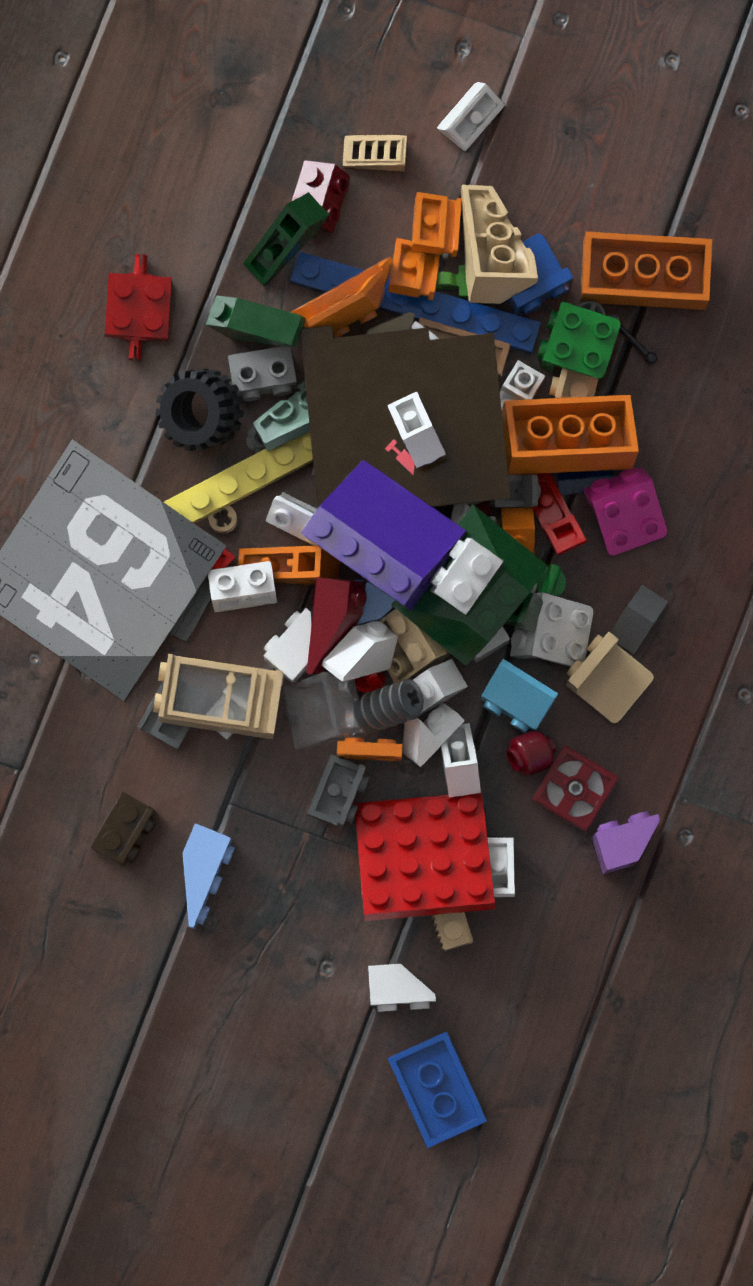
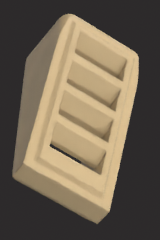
(386, 163)

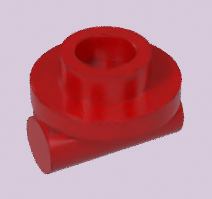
(370, 682)

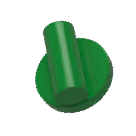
(551, 581)

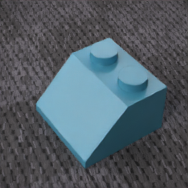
(518, 697)

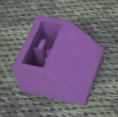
(623, 844)

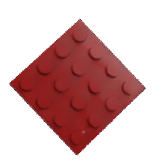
(424, 856)

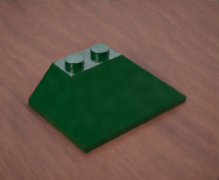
(512, 582)

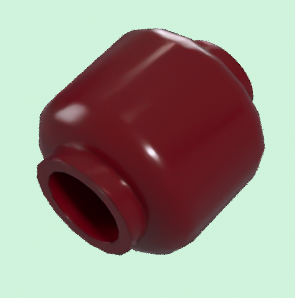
(531, 752)

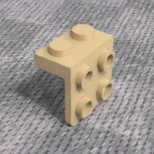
(609, 678)

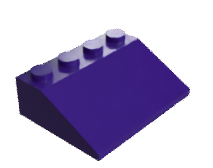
(384, 533)

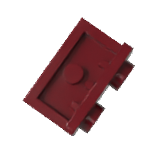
(327, 185)

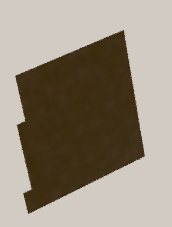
(350, 419)

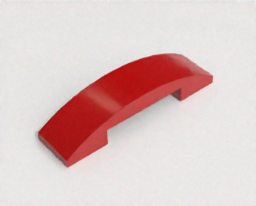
(555, 518)

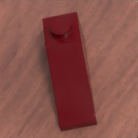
(335, 612)

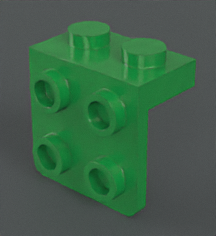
(579, 341)

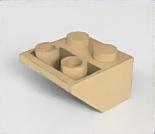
(414, 648)

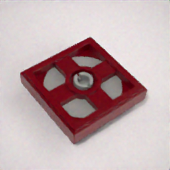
(575, 788)

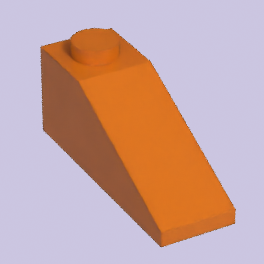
(293, 564)

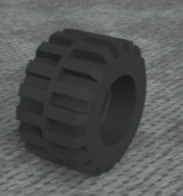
(177, 409)

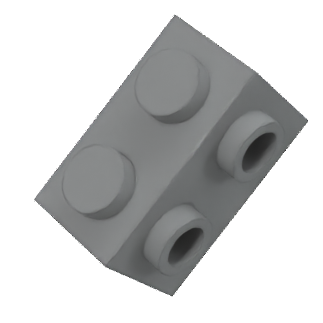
(263, 372)

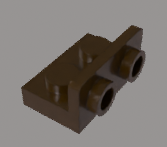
(124, 829)

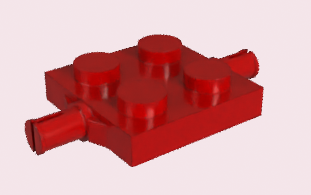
(138, 307)

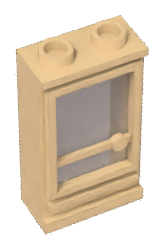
(218, 696)

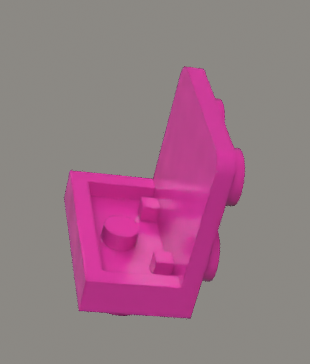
(626, 510)

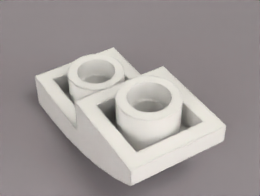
(521, 383)

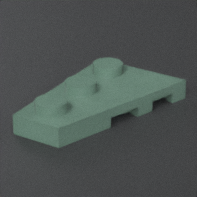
(284, 420)

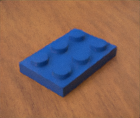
(437, 1089)

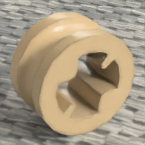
(228, 528)

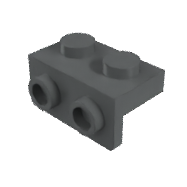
(338, 792)

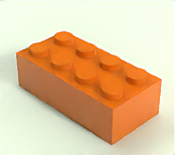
(646, 270)
(569, 434)

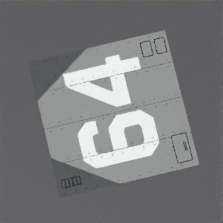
(101, 569)

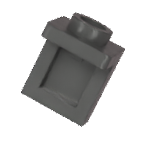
(523, 492)

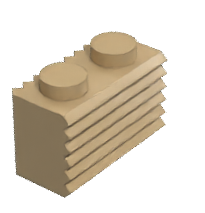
(452, 930)

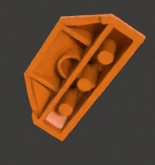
(348, 301)

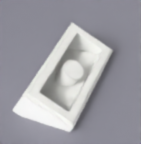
(471, 115)

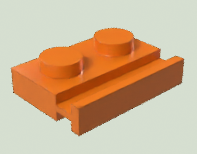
(436, 224)
(413, 271)
(359, 750)

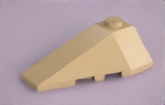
(493, 249)

